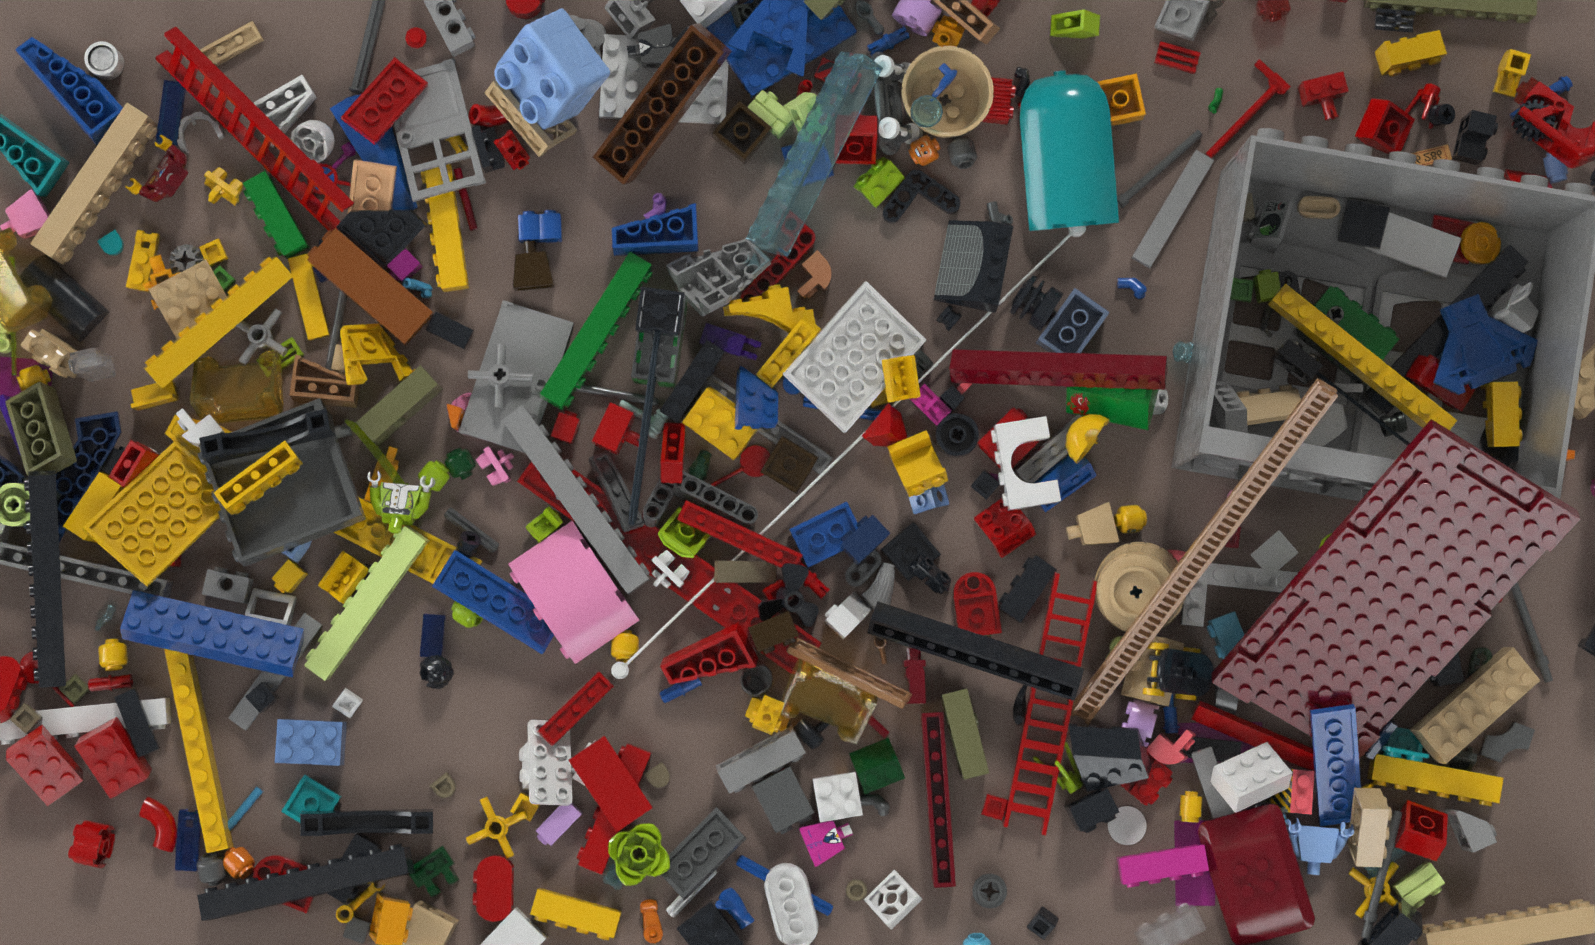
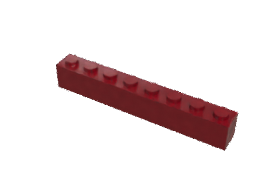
(938, 800)

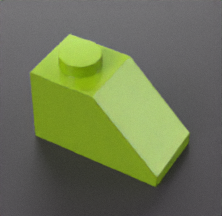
(1075, 24)

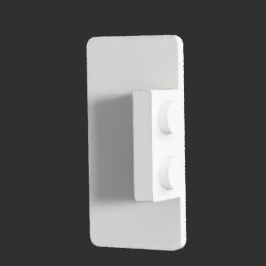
(546, 768)

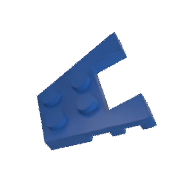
(781, 23)

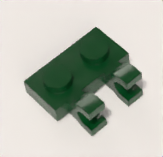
(430, 867)

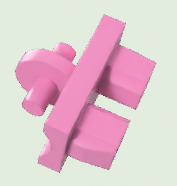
(499, 474)

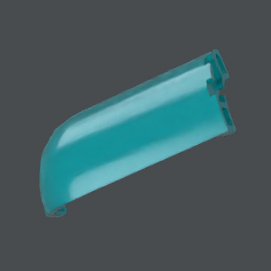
(1068, 153)

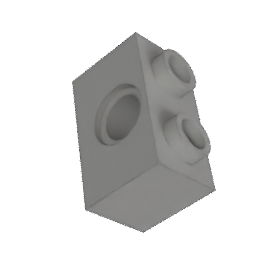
(215, 581)

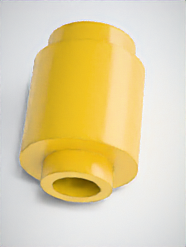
(1190, 806)

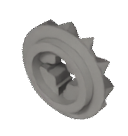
(180, 252)

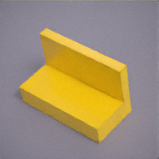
(153, 395)

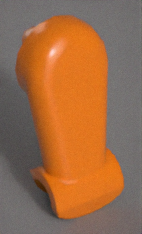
(651, 923)

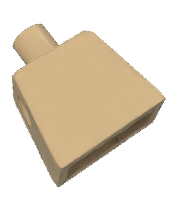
(1095, 526)

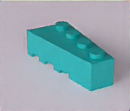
(30, 157)

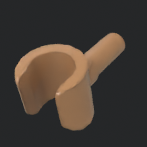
(881, 645)

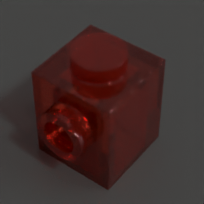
(1272, 9)

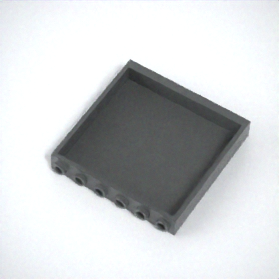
(300, 508)

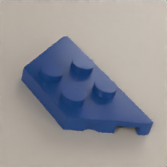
(755, 402)

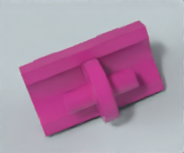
(931, 405)

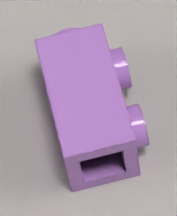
(557, 824)

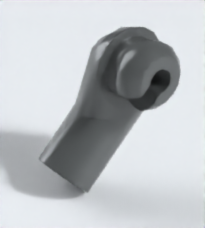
(996, 216)
(877, 801)

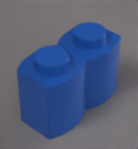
(540, 227)

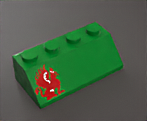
(1120, 405)

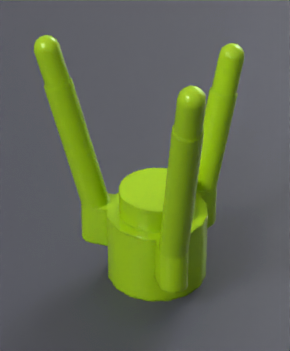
(1070, 780)

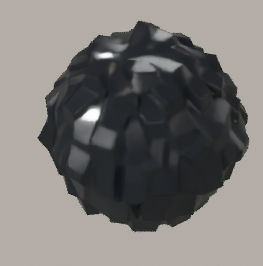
(436, 671)

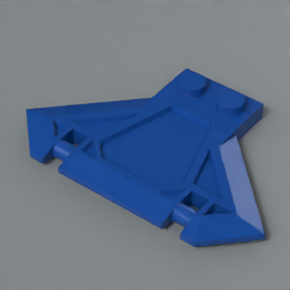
(1479, 347)

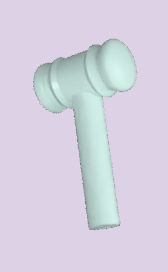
(656, 423)

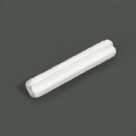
(679, 903)

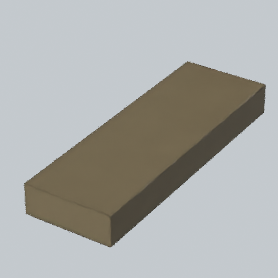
(744, 571)

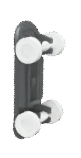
(889, 108)

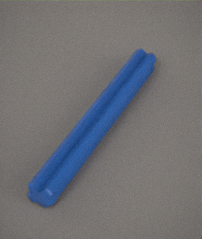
(761, 872)

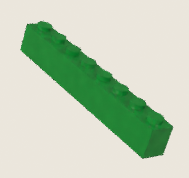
(596, 331)

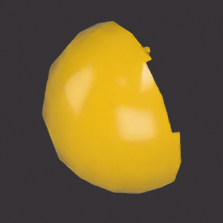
(1083, 435)

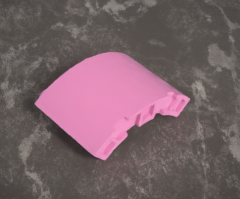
(572, 592)

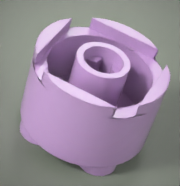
(917, 14)
(1141, 717)

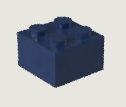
(864, 539)

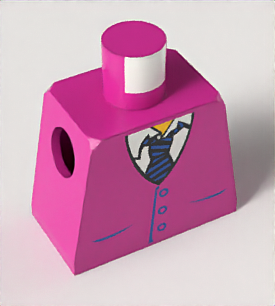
(824, 839)

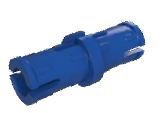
(888, 41)

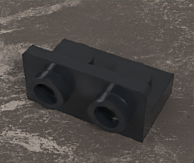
(489, 155)

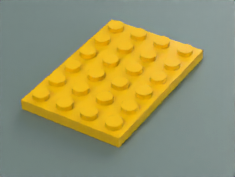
(157, 514)

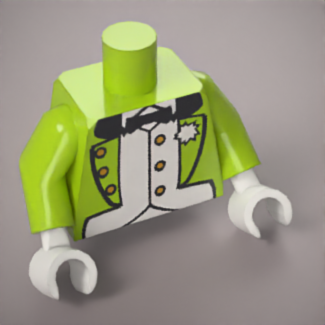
(399, 502)

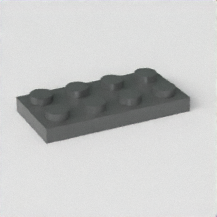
(702, 853)

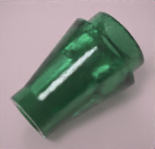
(700, 465)

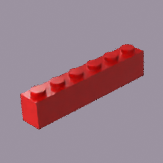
(596, 853)

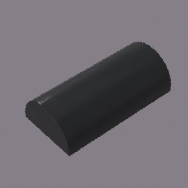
(71, 304)

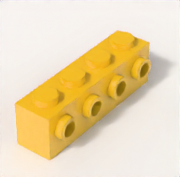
(258, 478)

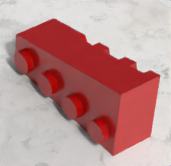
(715, 654)

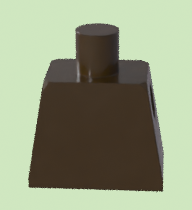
(532, 269)

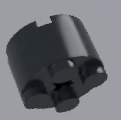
(961, 424)

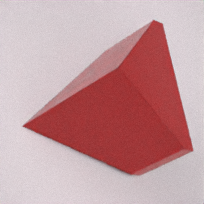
(886, 428)

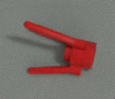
(1429, 96)

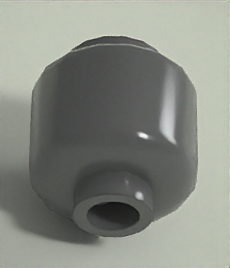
(962, 152)
(211, 869)

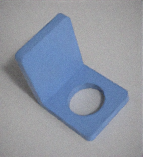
(928, 500)

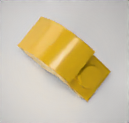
(1510, 70)

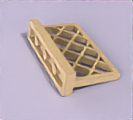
(531, 133)

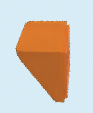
(456, 416)

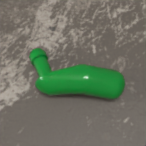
(1216, 101)

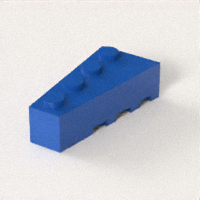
(658, 234)

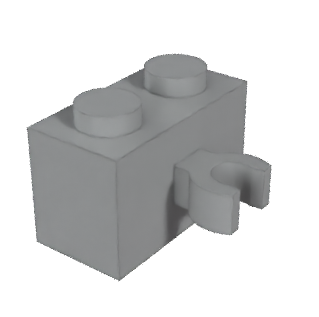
(630, 16)

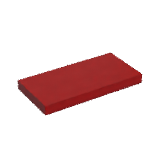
(384, 101)
(610, 783)

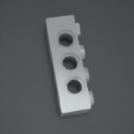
(457, 42)

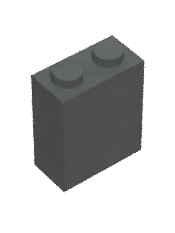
(783, 800)

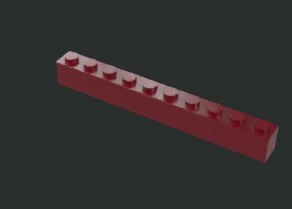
(1059, 369)

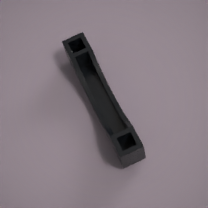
(235, 445)
(366, 821)

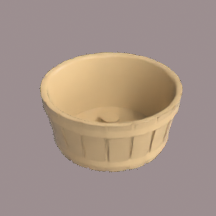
(969, 91)
(1130, 566)

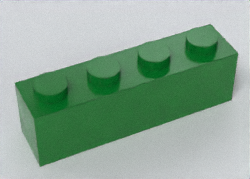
(275, 214)

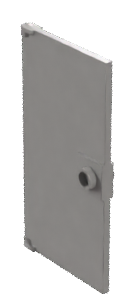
(533, 346)

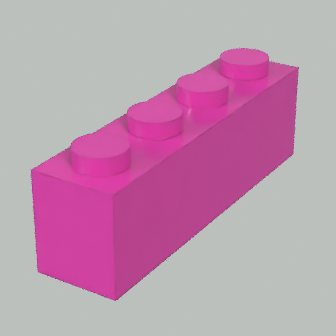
(1162, 864)

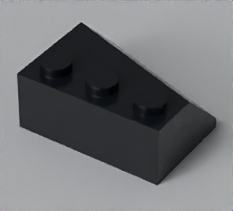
(1109, 755)

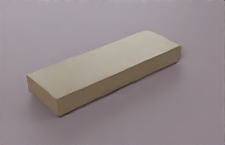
(233, 44)

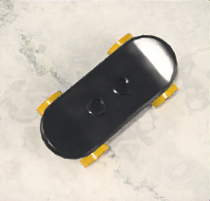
(1179, 672)

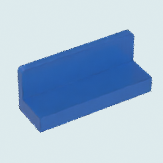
(1069, 476)

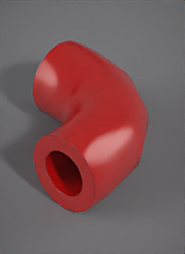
(486, 116)
(163, 823)

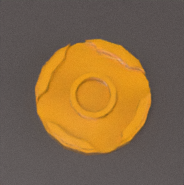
(1480, 243)

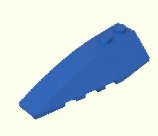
(75, 90)
(384, 152)

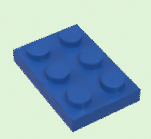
(821, 535)

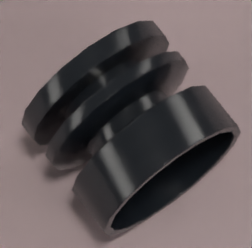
(1036, 302)

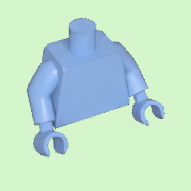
(1317, 843)

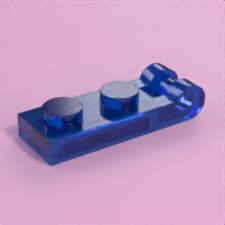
(188, 841)

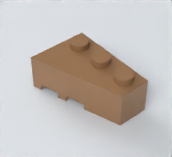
(314, 382)

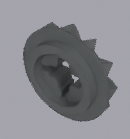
(996, 898)

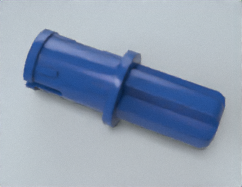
(679, 689)

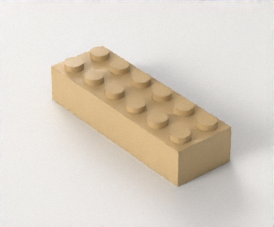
(1474, 705)

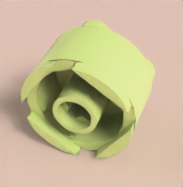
(8, 513)

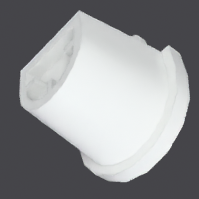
(1515, 308)

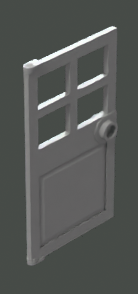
(433, 117)

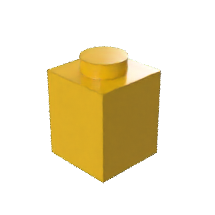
(289, 577)

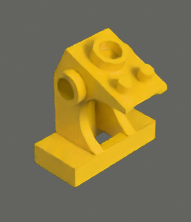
(766, 714)

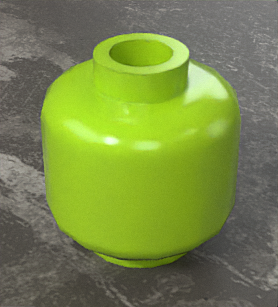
(437, 471)
(465, 616)

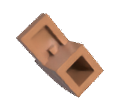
(820, 273)

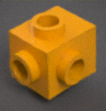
(947, 32)

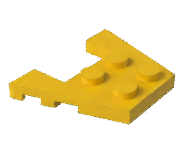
(369, 345)

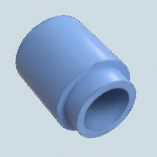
(1554, 169)

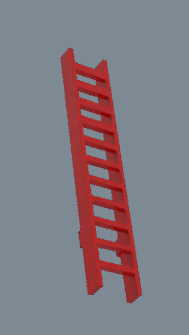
(258, 120)
(1043, 746)

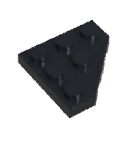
(381, 232)

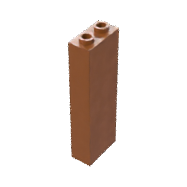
(369, 286)

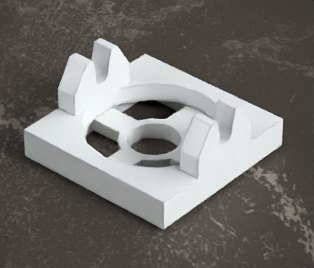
(873, 899)

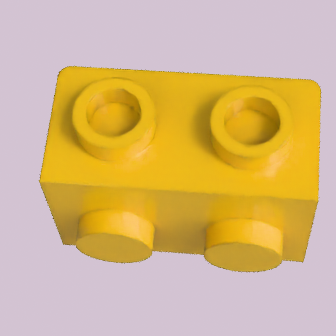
(901, 378)
(343, 577)

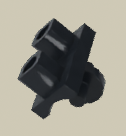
(1394, 20)

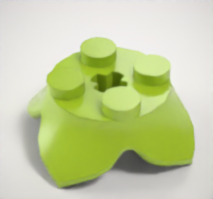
(653, 861)

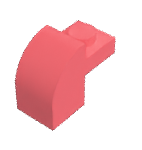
(1168, 752)

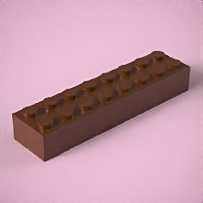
(662, 103)

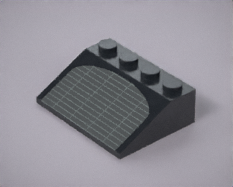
(973, 264)

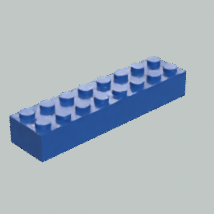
(212, 633)

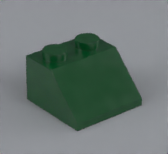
(876, 765)

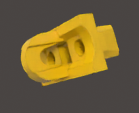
(220, 188)

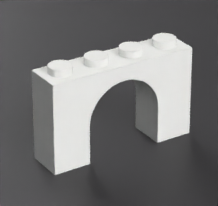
(1017, 492)

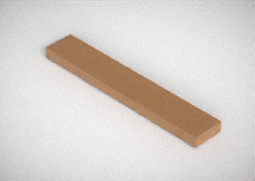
(849, 673)

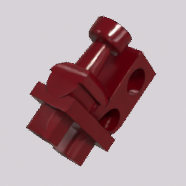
(915, 675)

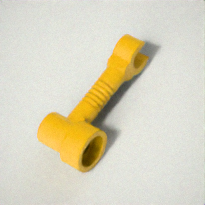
(356, 903)

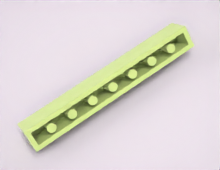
(366, 602)

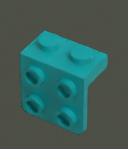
(1404, 743)

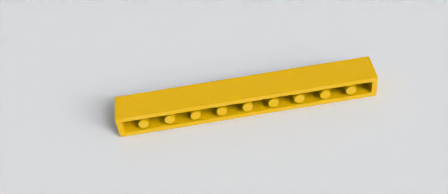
(1358, 359)
(199, 751)

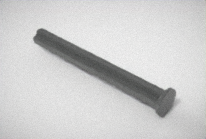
(367, 46)

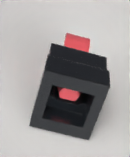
(954, 396)

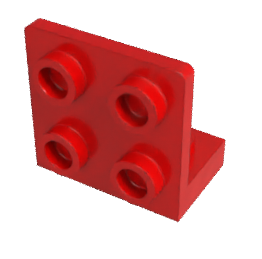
(1005, 528)

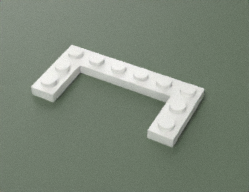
(1230, 576)

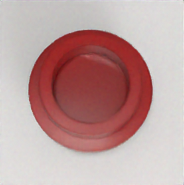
(416, 37)

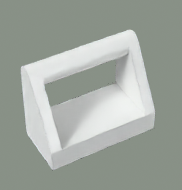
(291, 600)

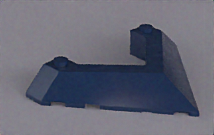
(95, 442)

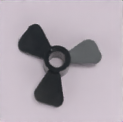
(793, 577)

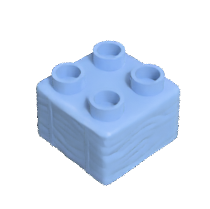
(551, 70)

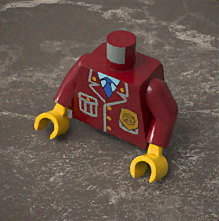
(167, 175)

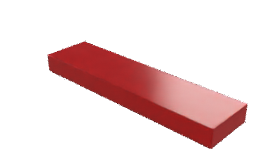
(575, 708)

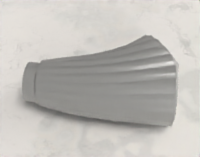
(882, 587)

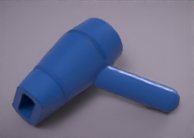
(733, 904)

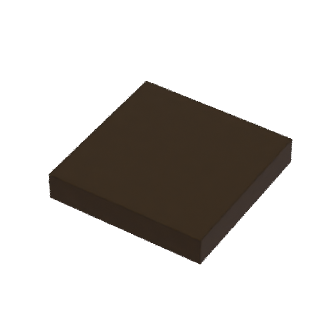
(789, 464)

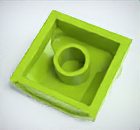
(681, 537)

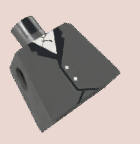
(652, 46)

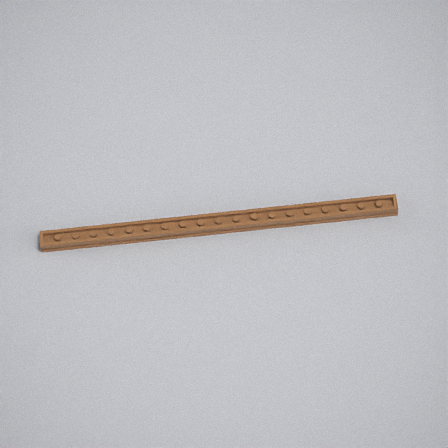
(1205, 548)

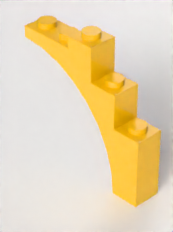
(773, 308)

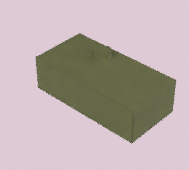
(399, 405)
(41, 429)
(964, 733)

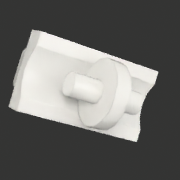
(663, 562)

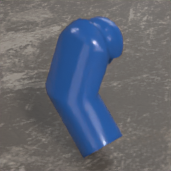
(1134, 284)

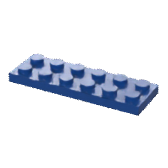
(493, 600)
(1335, 762)

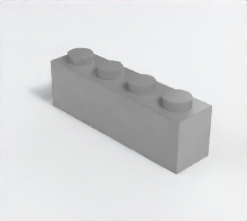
(1228, 408)
(760, 759)

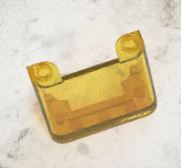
(18, 305)
(238, 390)
(828, 700)

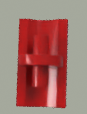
(512, 151)

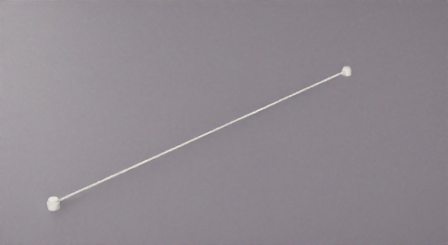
(621, 670)

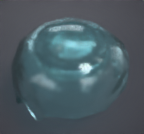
(926, 111)

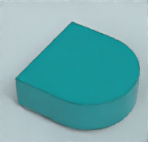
(112, 243)

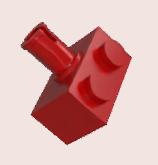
(1324, 91)

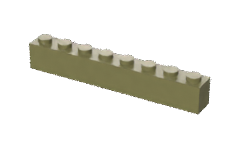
(1501, 10)

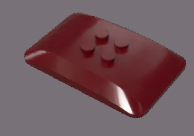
(1256, 874)

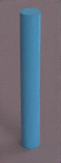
(244, 807)

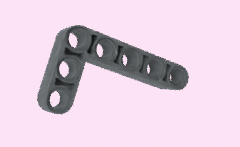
(697, 497)

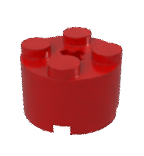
(92, 844)

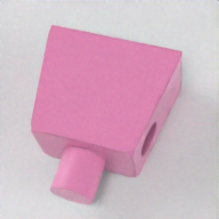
(26, 215)

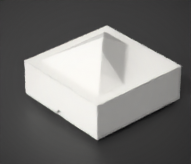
(347, 703)

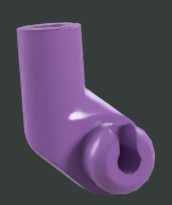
(659, 205)

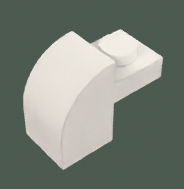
(205, 427)

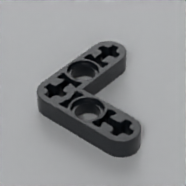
(913, 191)

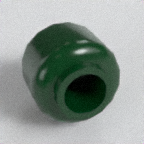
(460, 463)

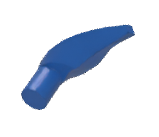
(946, 80)

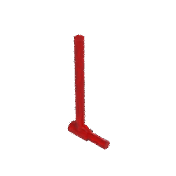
(1277, 86)

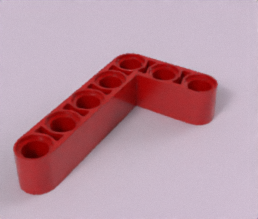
(787, 265)

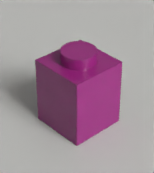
(404, 266)

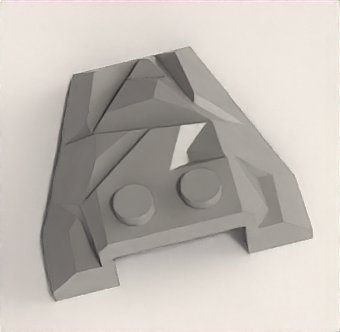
(717, 276)

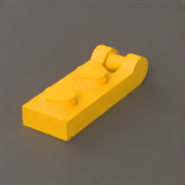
(140, 265)

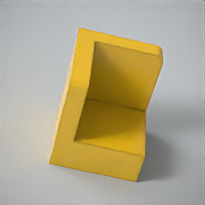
(523, 803)

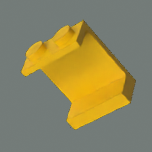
(917, 464)

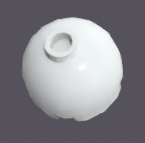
(314, 139)

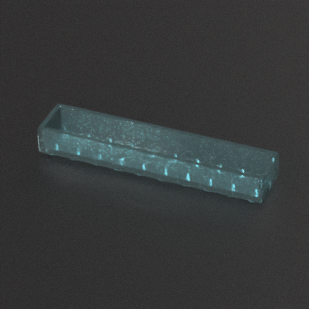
(814, 153)

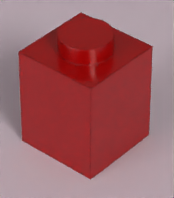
(566, 427)

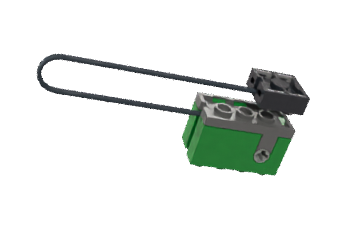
(1354, 321)
(656, 359)

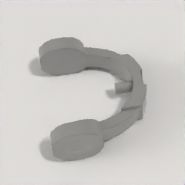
(191, 118)

